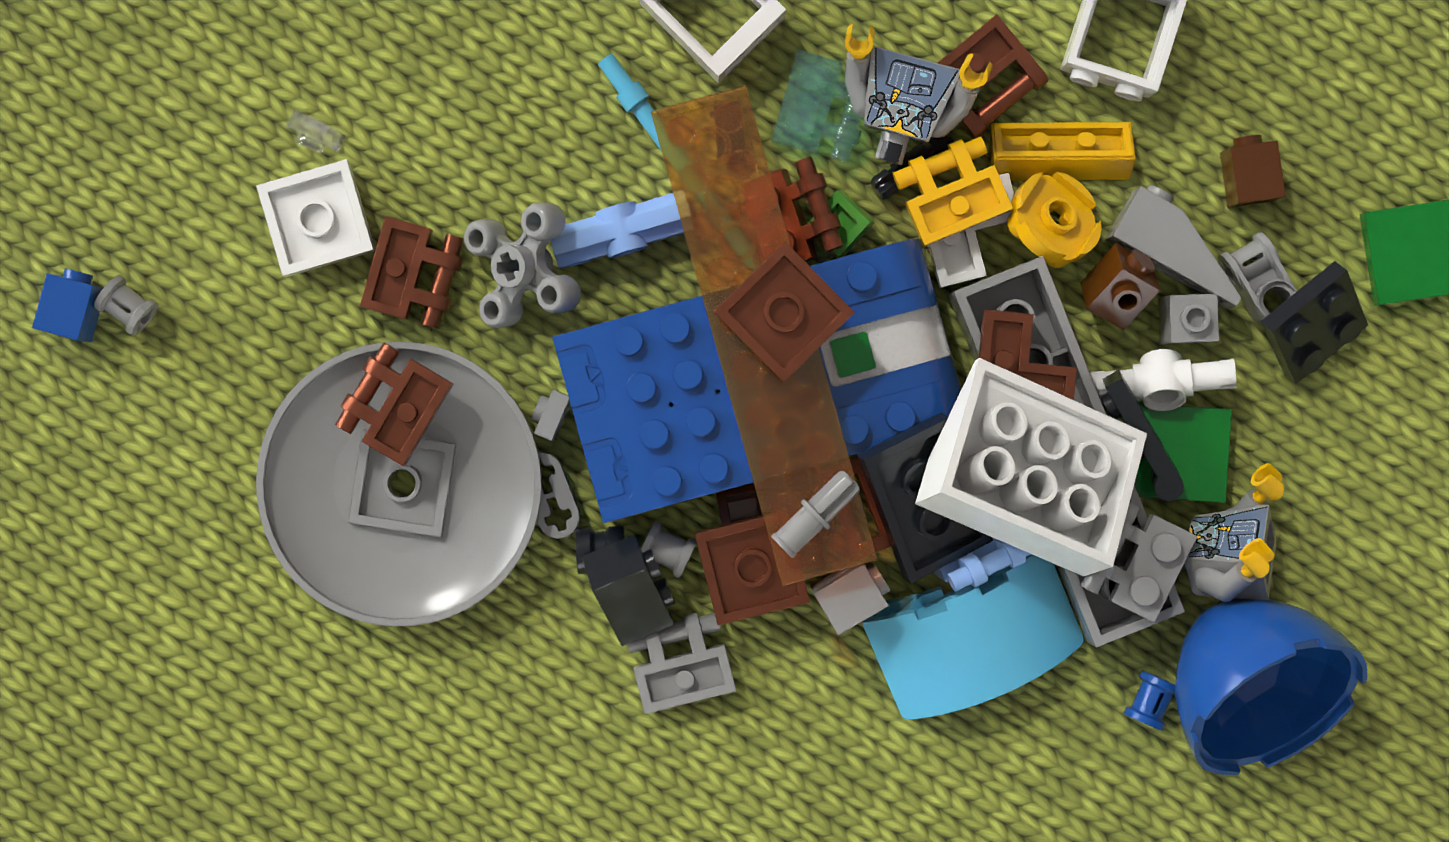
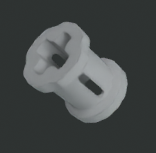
(126, 305)
(669, 549)

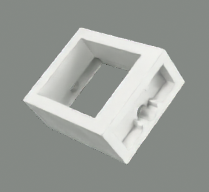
(719, 65)
(1126, 84)

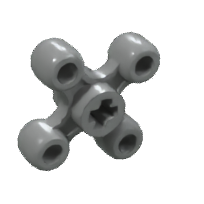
(522, 265)

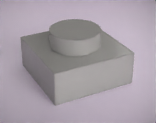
(550, 414)

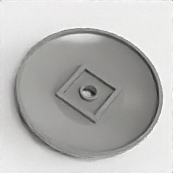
(385, 554)

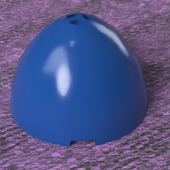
(1262, 683)

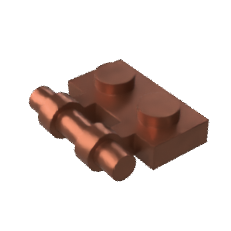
(824, 224)
(398, 268)
(406, 411)

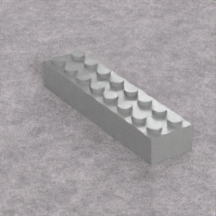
(1032, 291)

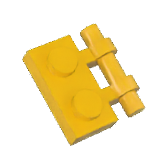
(958, 204)

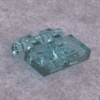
(807, 106)

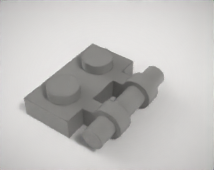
(1150, 568)
(683, 677)

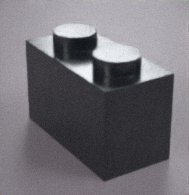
(628, 589)

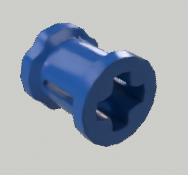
(1151, 700)

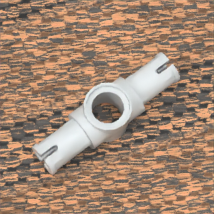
(1166, 380)

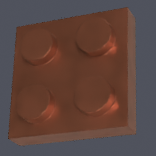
(784, 312)
(744, 571)

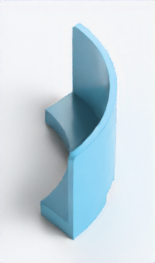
(975, 641)

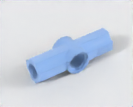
(617, 231)

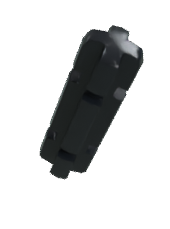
(884, 182)

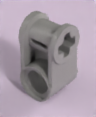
(1258, 277)

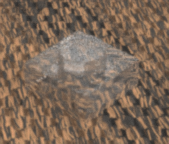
(314, 133)

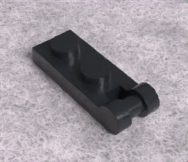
(1122, 403)

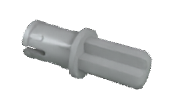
(816, 513)

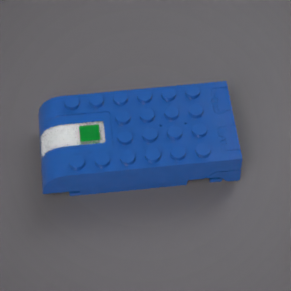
(661, 411)

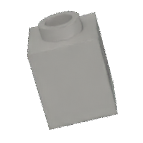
(1188, 319)

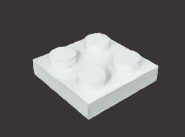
(316, 218)

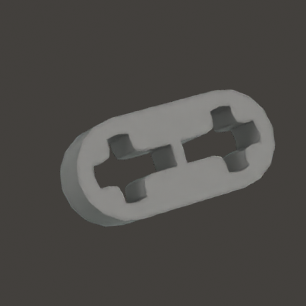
(564, 496)

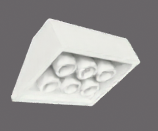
(1034, 470)

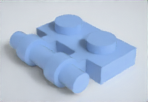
(980, 563)

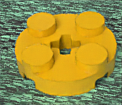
(1040, 233)

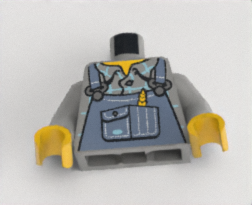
(907, 94)
(1237, 545)

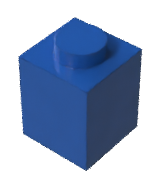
(68, 306)

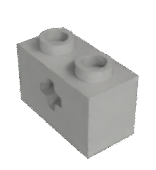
(851, 595)

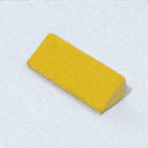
(1070, 148)

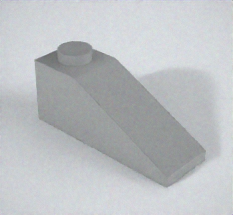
(1170, 240)

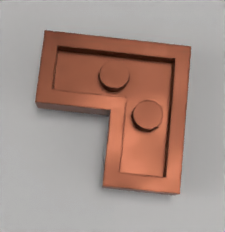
(1007, 343)

